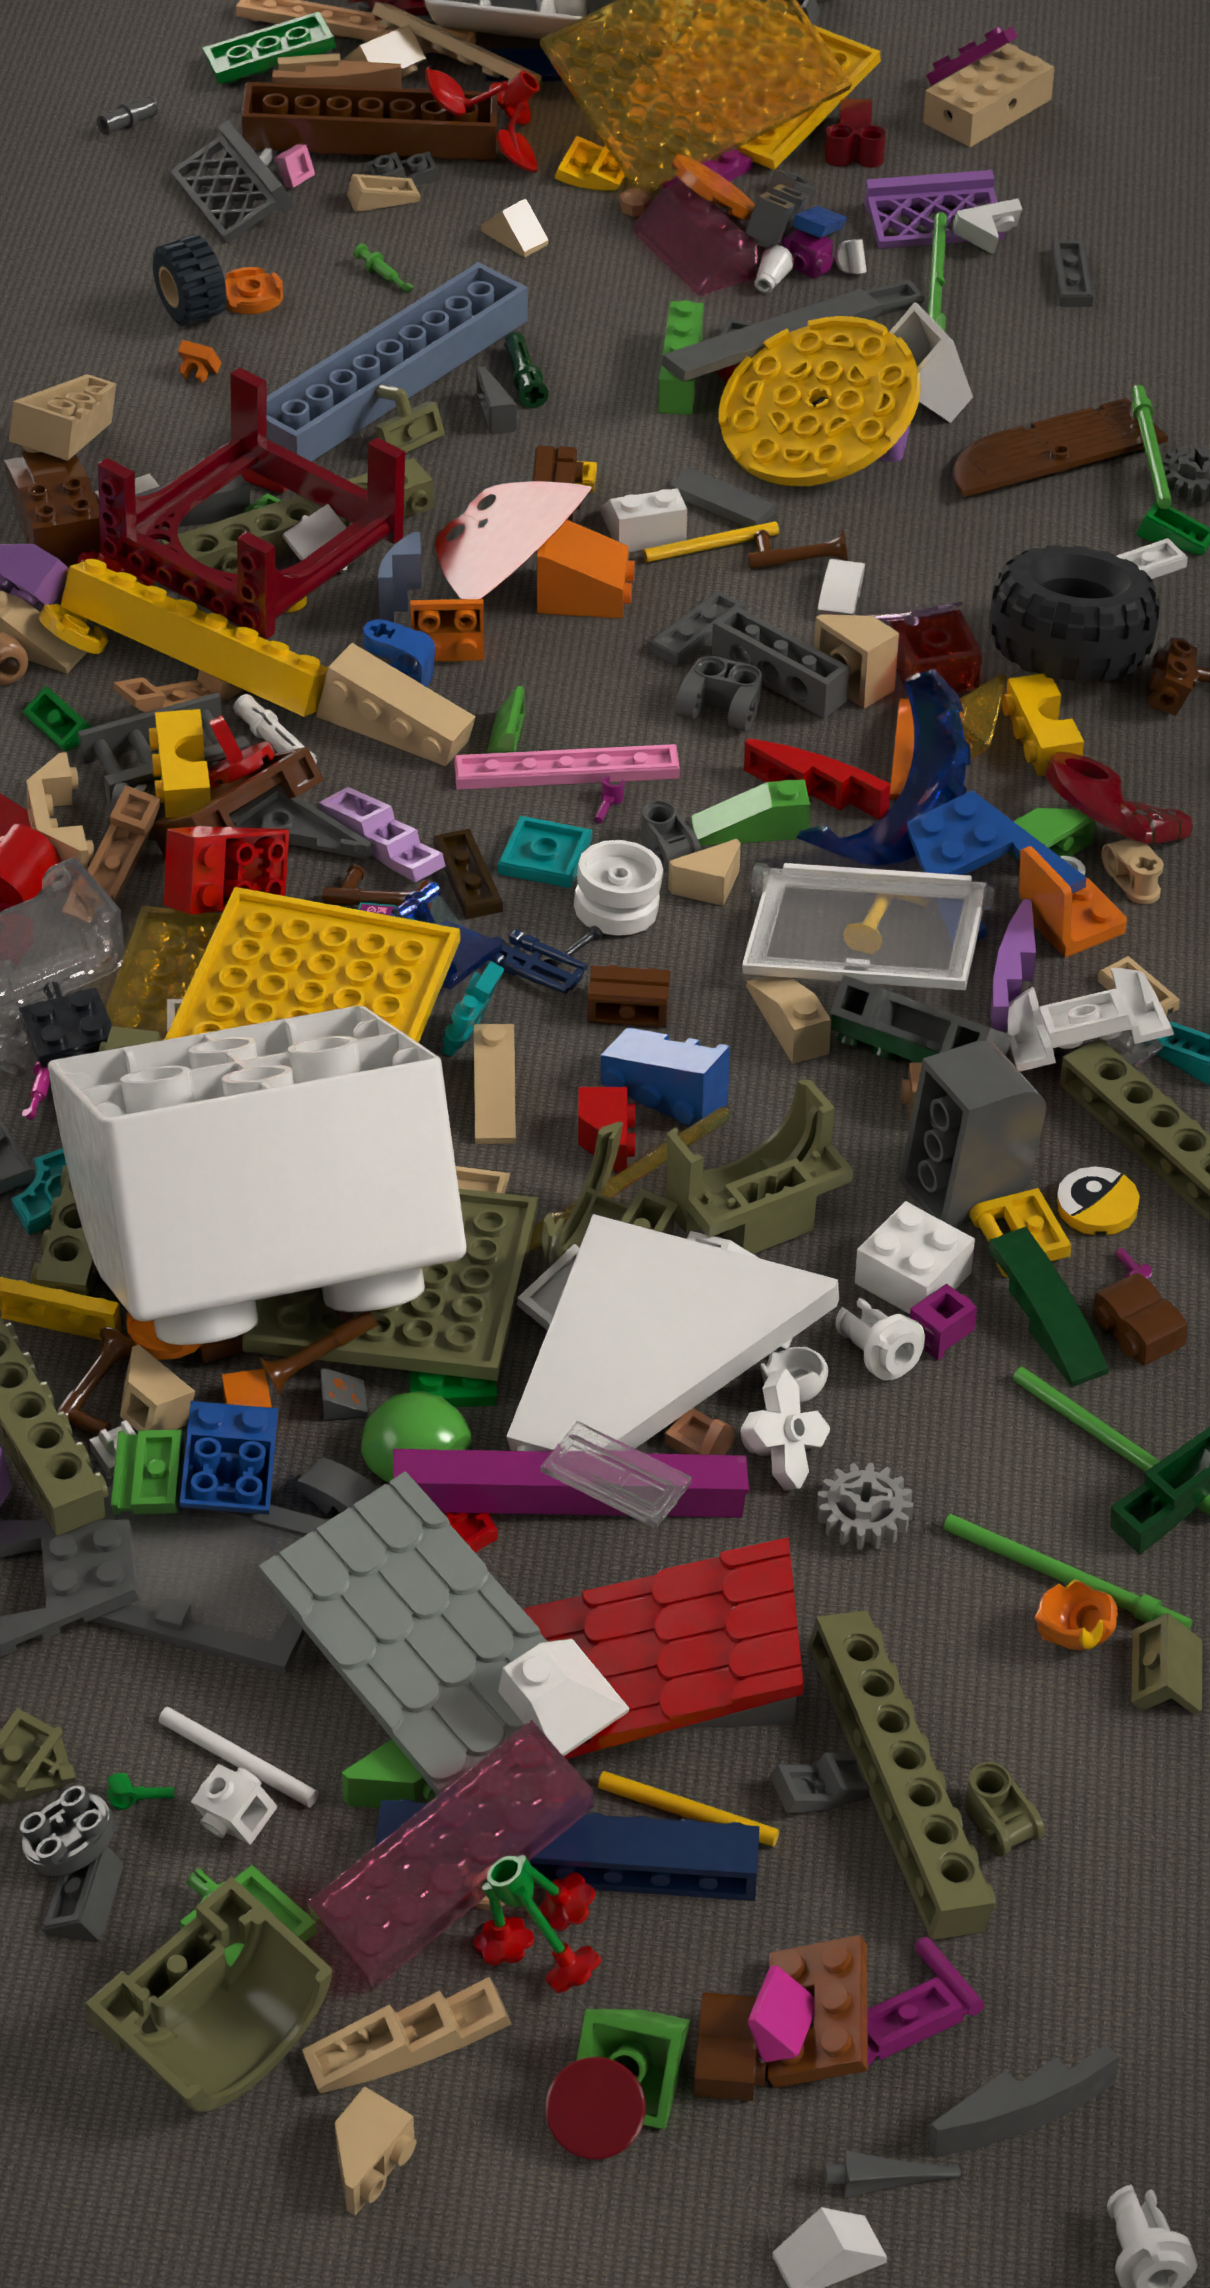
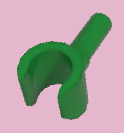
(123, 1794)

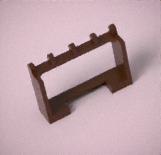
(291, 769)

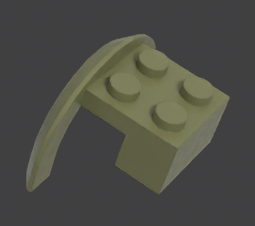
(645, 1210)

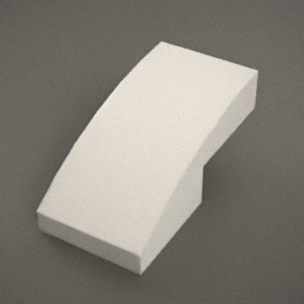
(841, 587)

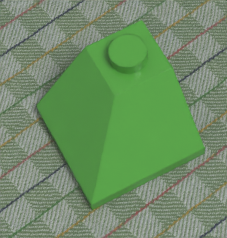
(646, 2044)

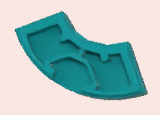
(35, 1204)

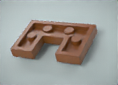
(838, 1981)

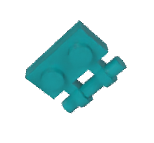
(471, 1008)

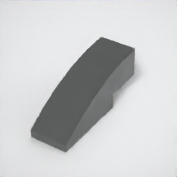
(223, 504)

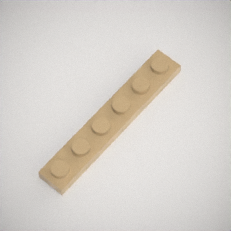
(444, 41)

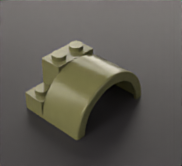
(209, 2023)

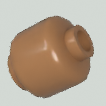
(12, 659)

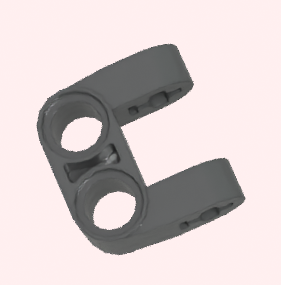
(724, 686)

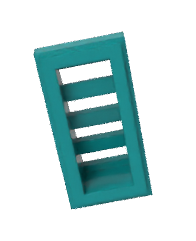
(1195, 1059)

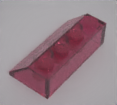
(696, 240)

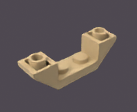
(53, 788)

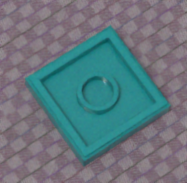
(544, 851)

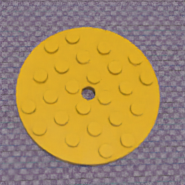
(869, 405)

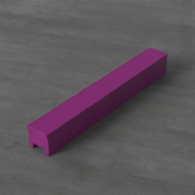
(515, 1485)

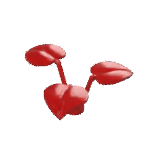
(512, 98)

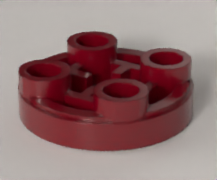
(595, 2108)

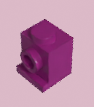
(809, 253)
(944, 1318)

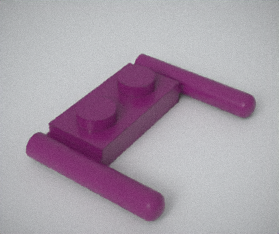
(922, 2009)

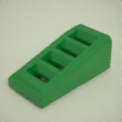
(1178, 527)

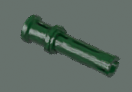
(526, 375)

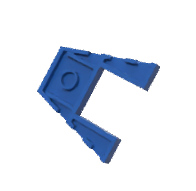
(973, 833)

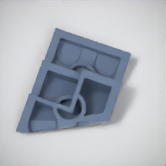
(397, 574)

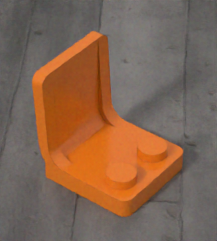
(1065, 918)

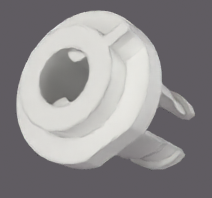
(889, 1343)
(1150, 2251)

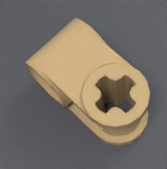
(1134, 869)

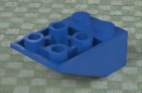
(229, 1457)

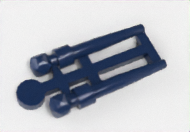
(514, 957)

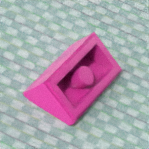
(780, 2016)

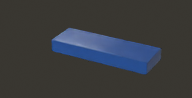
(818, 221)

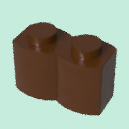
(1140, 1319)
(726, 2049)

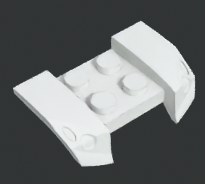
(1072, 1021)

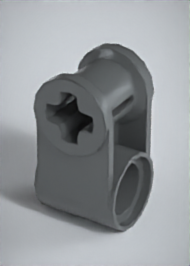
(666, 832)

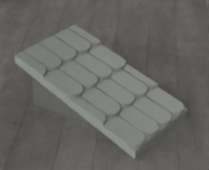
(409, 1625)

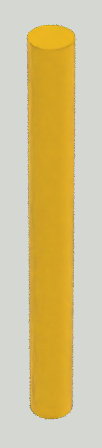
(707, 542)
(679, 1805)

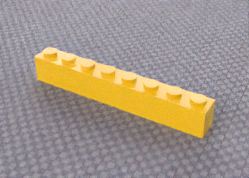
(195, 636)

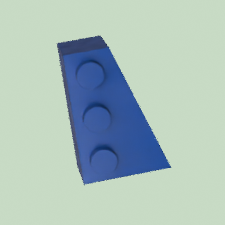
(667, 1074)

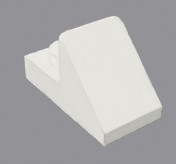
(981, 223)

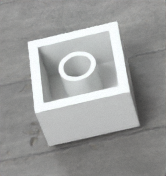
(913, 1257)

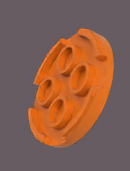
(713, 187)

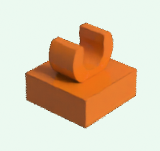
(198, 357)

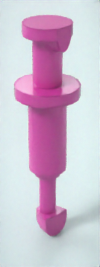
(38, 1091)

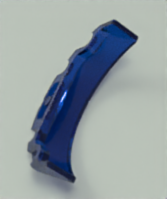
(933, 778)

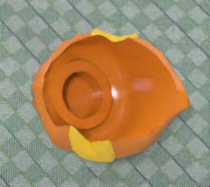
(1076, 1616)

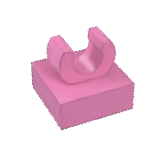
(295, 165)

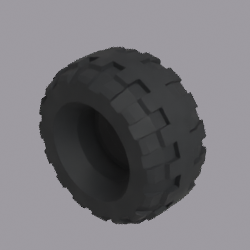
(1074, 613)

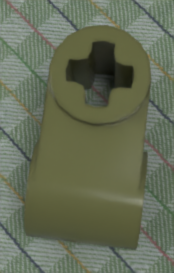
(1006, 1814)

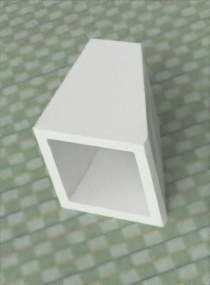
(940, 370)

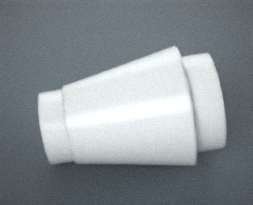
(774, 266)

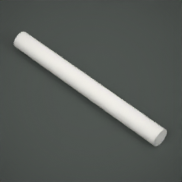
(238, 1757)

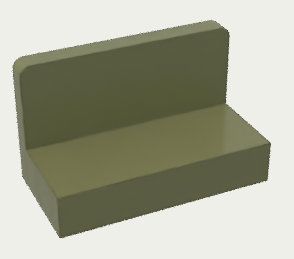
(1166, 1665)

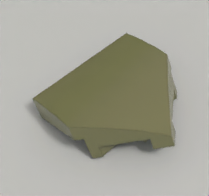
(31, 1758)

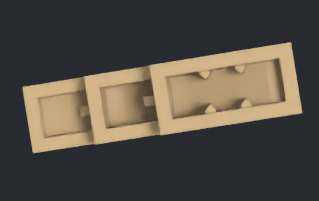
(400, 2040)

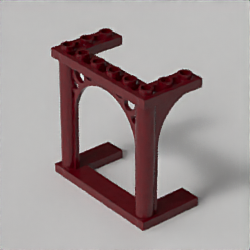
(258, 590)

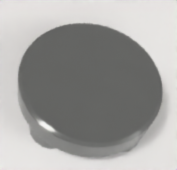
(67, 1832)

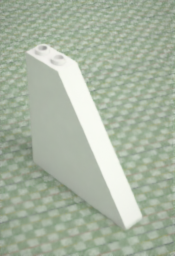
(656, 1331)

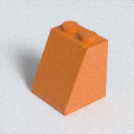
(583, 574)

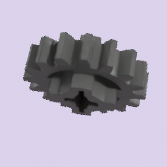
(1188, 472)

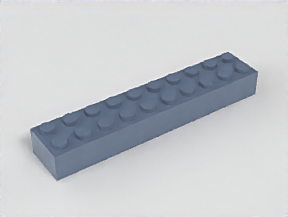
(402, 352)

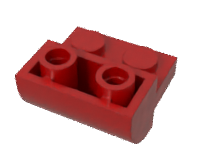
(23, 863)

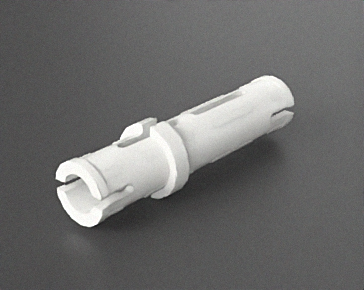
(265, 725)

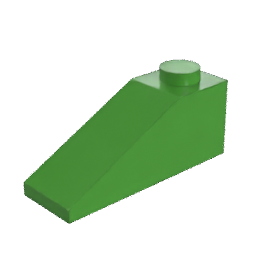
(759, 815)

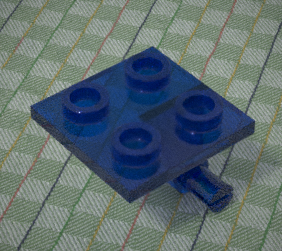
(473, 947)

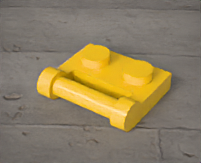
(1023, 1210)

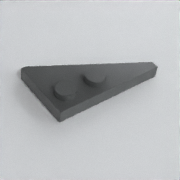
(306, 824)

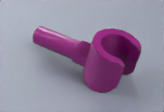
(610, 796)
(1131, 1266)

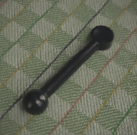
(593, 933)

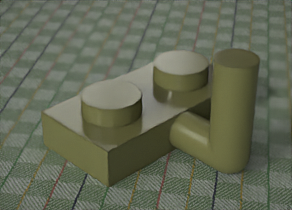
(411, 426)

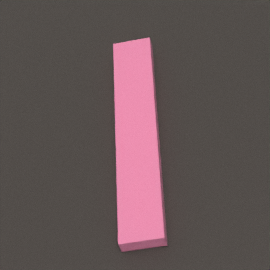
(566, 766)

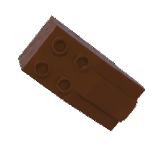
(55, 504)

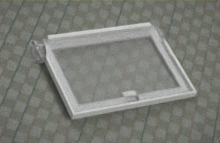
(865, 925)

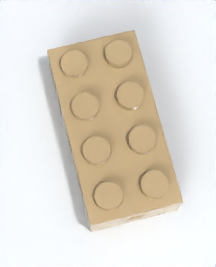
(988, 94)

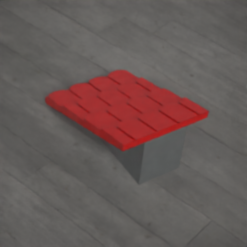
(690, 1643)

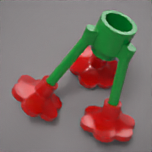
(565, 1904)

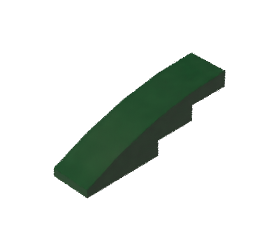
(1050, 1306)

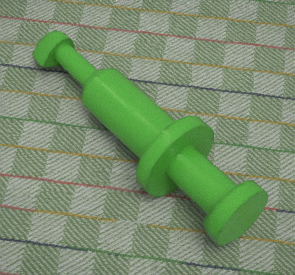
(376, 263)

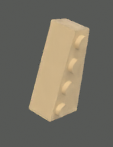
(392, 707)

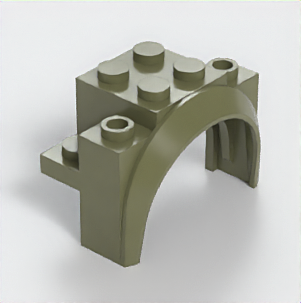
(770, 1190)

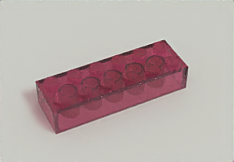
(441, 1856)

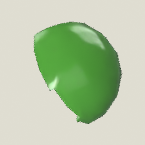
(411, 1422)

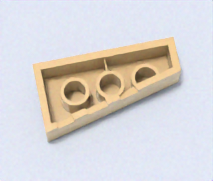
(63, 416)

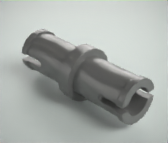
(127, 115)

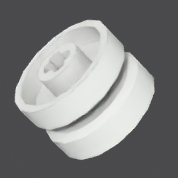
(618, 887)

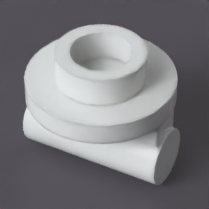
(851, 257)

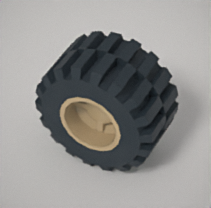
(189, 280)

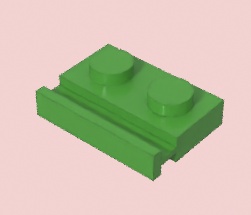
(147, 1472)

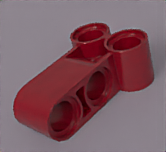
(855, 136)

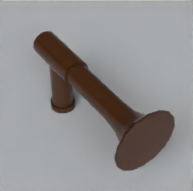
(769, 557)
(350, 895)
(352, 1328)
(115, 1346)

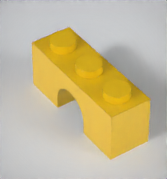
(1034, 713)
(180, 762)

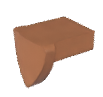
(700, 1435)

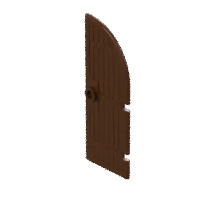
(1049, 447)

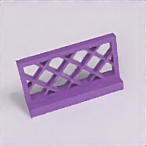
(926, 192)

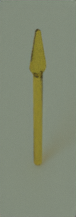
(643, 1166)

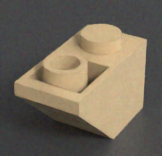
(154, 1394)
(369, 2144)

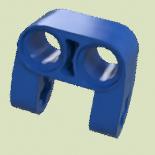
(408, 649)

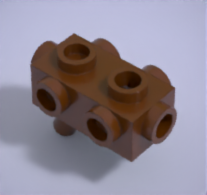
(1174, 675)

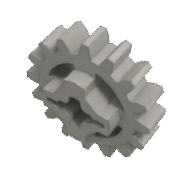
(865, 1506)

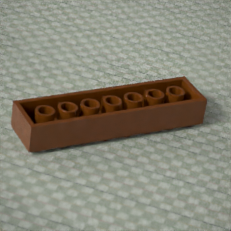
(366, 121)

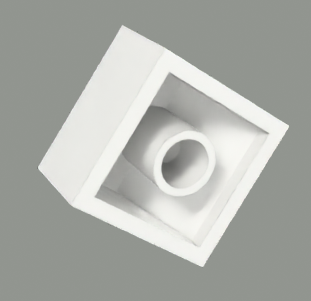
(646, 519)

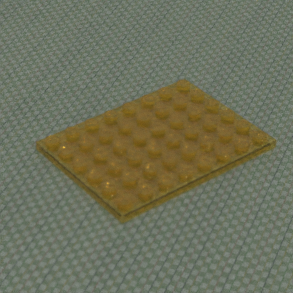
(691, 77)

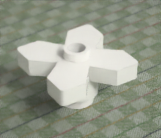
(784, 1430)

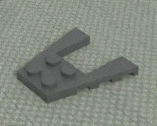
(83, 1570)

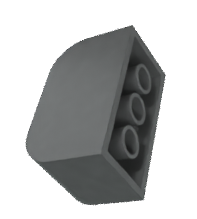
(970, 1131)

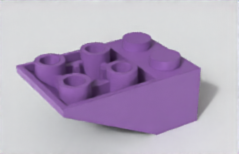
(32, 574)

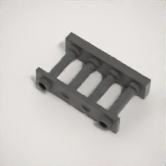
(133, 734)

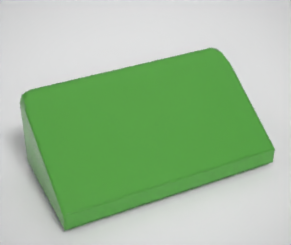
(508, 723)

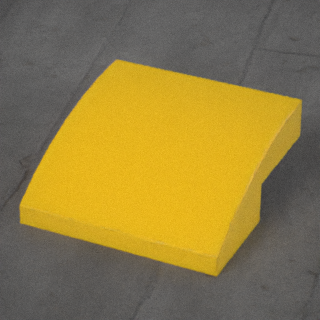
(590, 167)

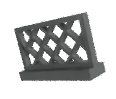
(250, 170)

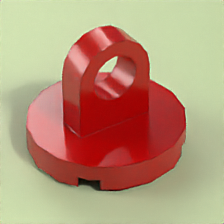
(237, 762)

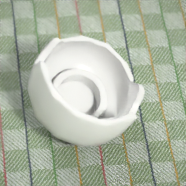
(804, 1365)

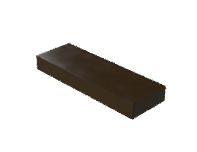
(468, 874)

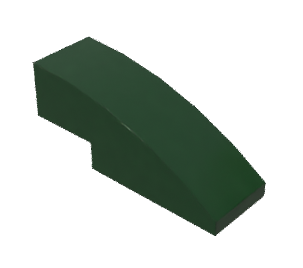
(1166, 1496)

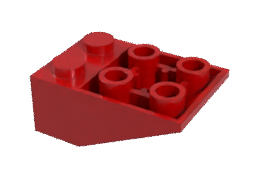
(211, 861)

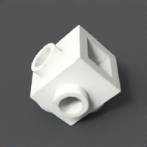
(233, 1804)

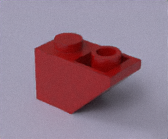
(601, 1108)

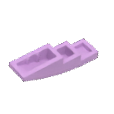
(391, 840)

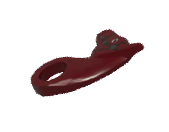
(1099, 794)

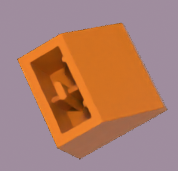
(453, 626)

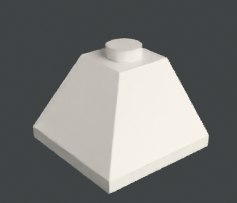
(560, 1693)

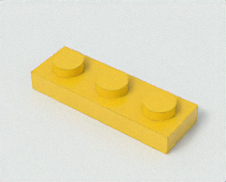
(57, 1309)

